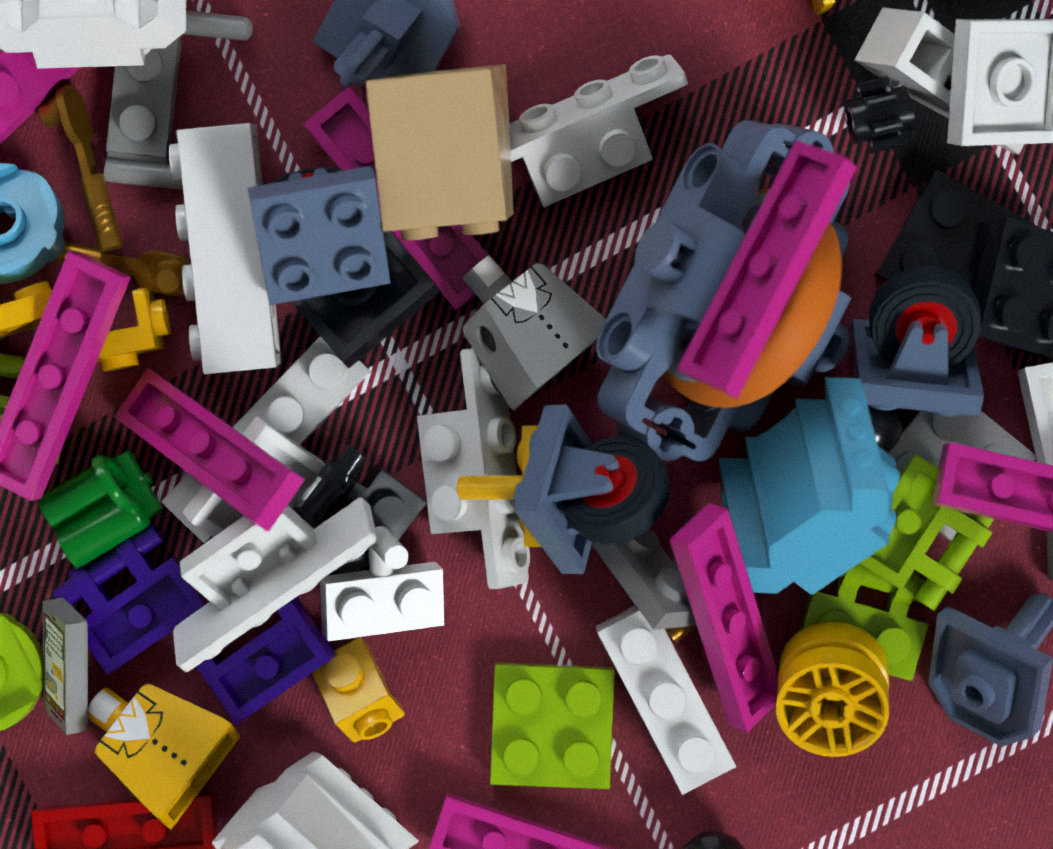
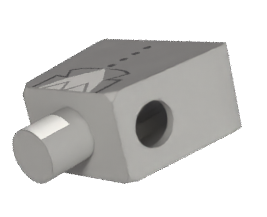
(527, 327)

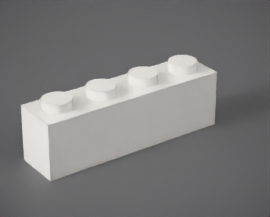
(226, 272)

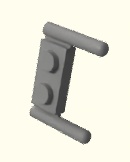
(145, 105)

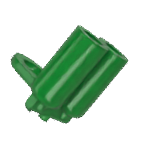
(100, 507)

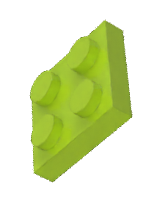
(552, 725)

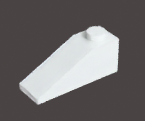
(916, 55)

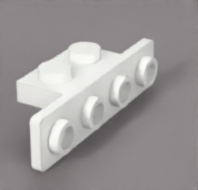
(593, 131)
(475, 444)
(259, 571)

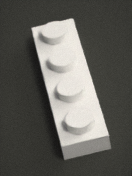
(292, 406)

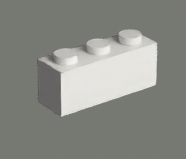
(665, 699)

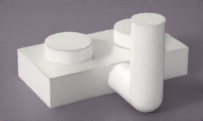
(383, 598)

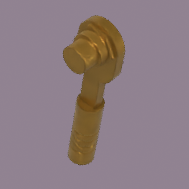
(70, 111)
(152, 270)

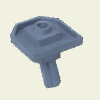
(387, 37)
(994, 676)

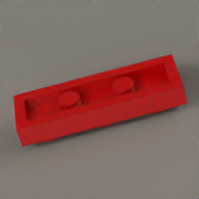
(123, 826)

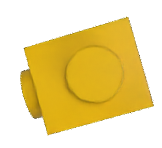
(124, 344)
(357, 692)

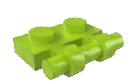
(916, 529)
(898, 635)

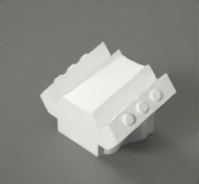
(89, 30)
(313, 809)

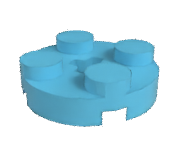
(37, 227)

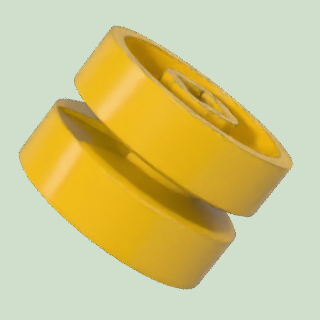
(833, 689)

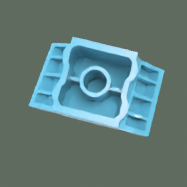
(811, 492)

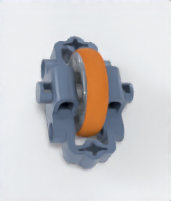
(676, 279)

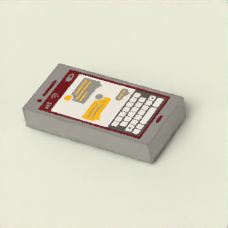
(65, 666)

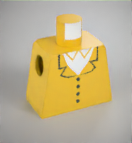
(160, 747)

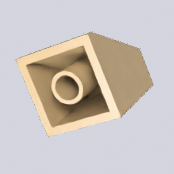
(442, 150)

